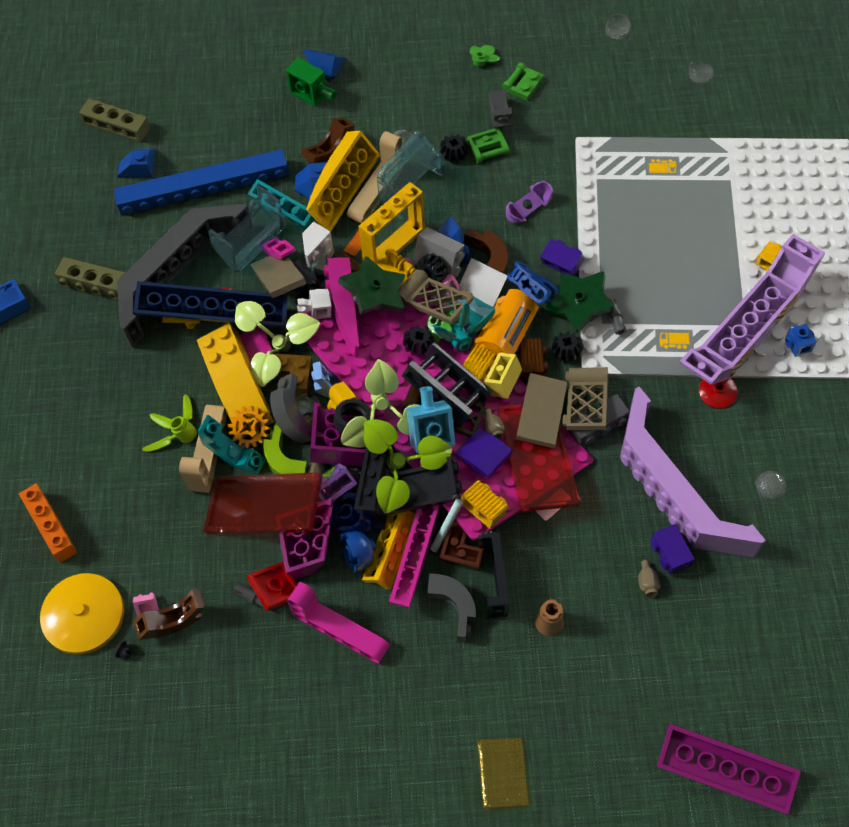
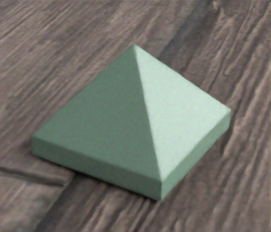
(318, 266)

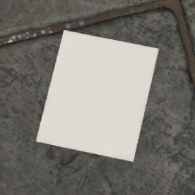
(483, 282)

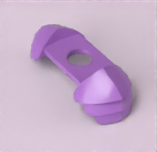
(539, 195)

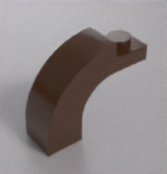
(322, 152)
(491, 245)
(171, 619)

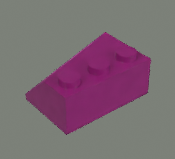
(326, 440)
(307, 550)

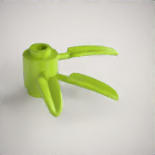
(179, 427)

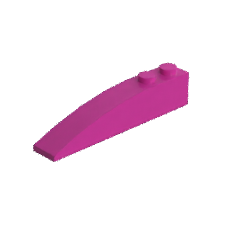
(342, 302)
(415, 555)

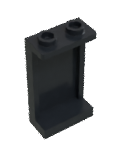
(429, 486)
(499, 605)

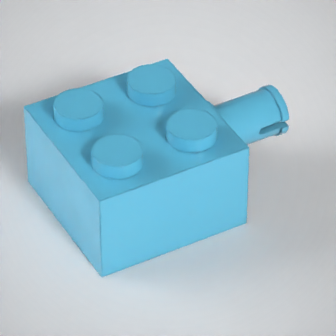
(430, 420)

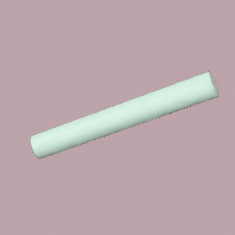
(446, 525)

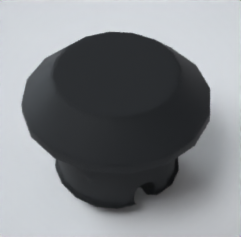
(122, 650)

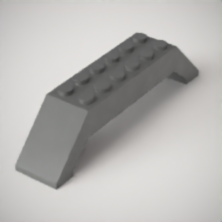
(171, 257)

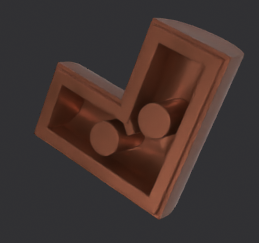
(457, 552)

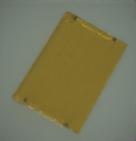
(502, 773)

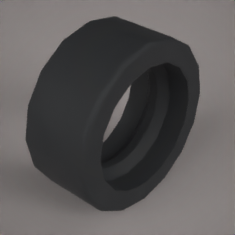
(347, 406)

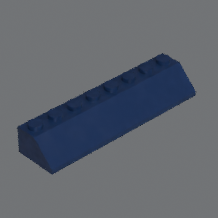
(204, 303)

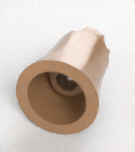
(550, 624)

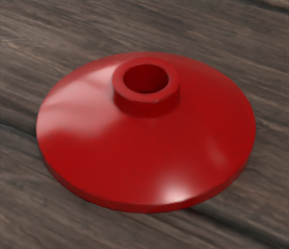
(718, 398)

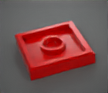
(272, 585)

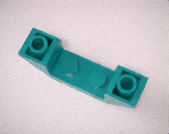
(228, 450)

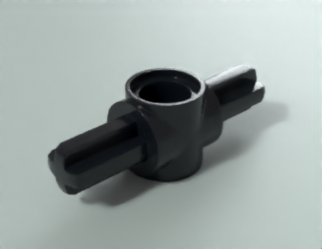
(310, 278)

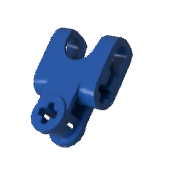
(531, 283)

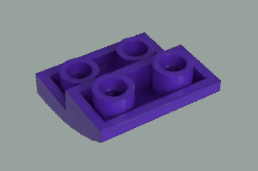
(483, 453)

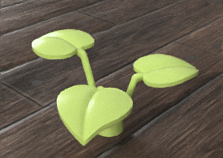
(267, 366)
(378, 382)

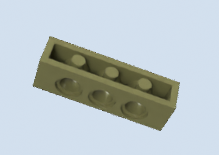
(114, 120)
(88, 277)

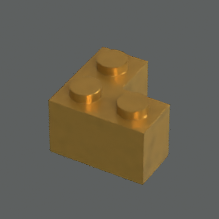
(300, 366)

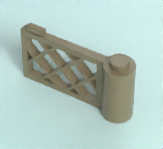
(415, 288)
(587, 380)

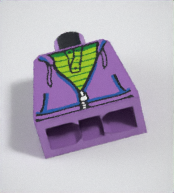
(336, 482)

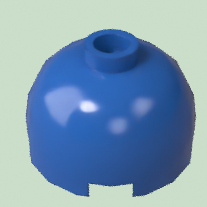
(357, 549)

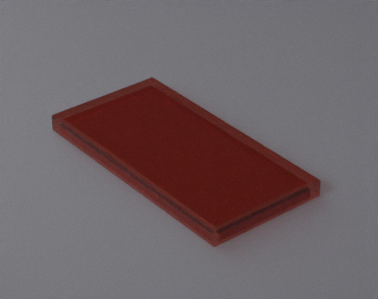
(539, 473)
(263, 504)

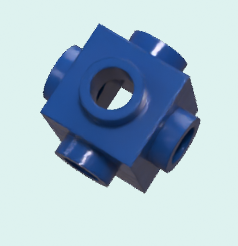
(800, 339)

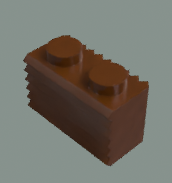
(531, 358)

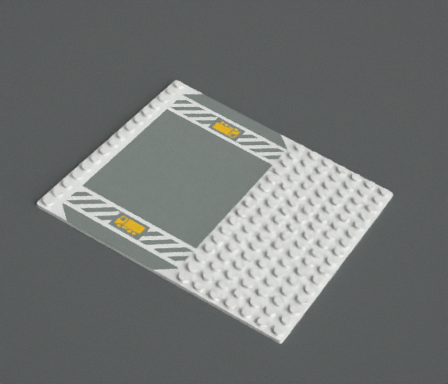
(681, 243)

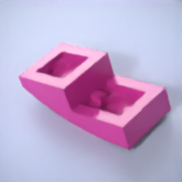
(277, 248)

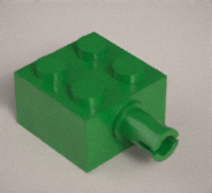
(308, 82)

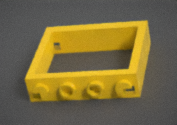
(408, 196)

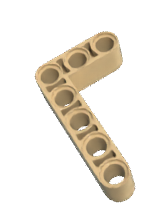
(368, 197)
(200, 469)

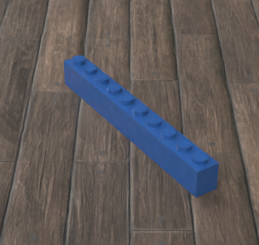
(200, 182)

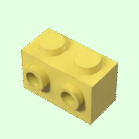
(503, 375)

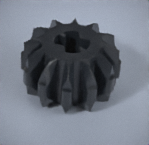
(454, 148)
(433, 267)
(418, 340)
(567, 346)

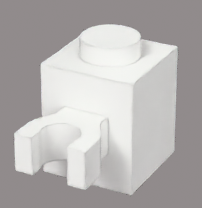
(318, 304)

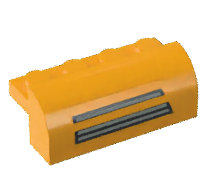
(508, 324)

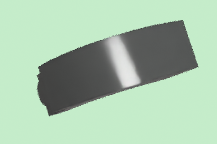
(499, 110)
(286, 412)
(453, 592)

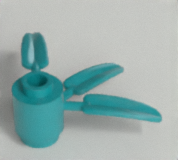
(459, 337)

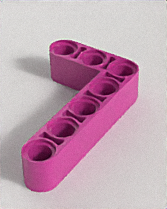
(308, 610)

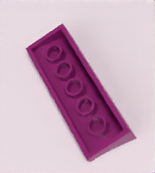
(728, 768)

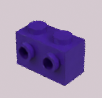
(561, 257)
(671, 549)

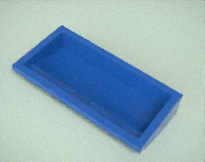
(11, 301)

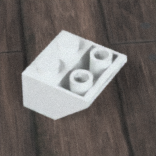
(317, 242)

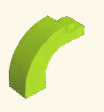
(276, 460)

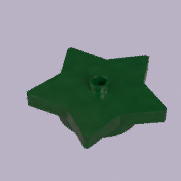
(374, 288)
(580, 299)

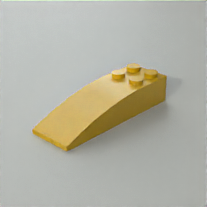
(341, 178)
(231, 372)

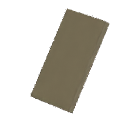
(278, 275)
(541, 410)

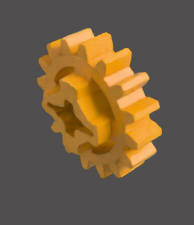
(255, 421)

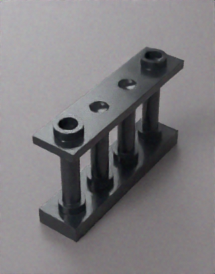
(419, 378)
(366, 496)

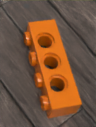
(48, 523)

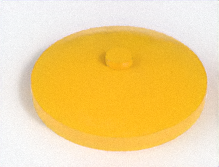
(82, 614)

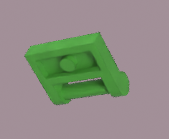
(527, 84)
(487, 140)

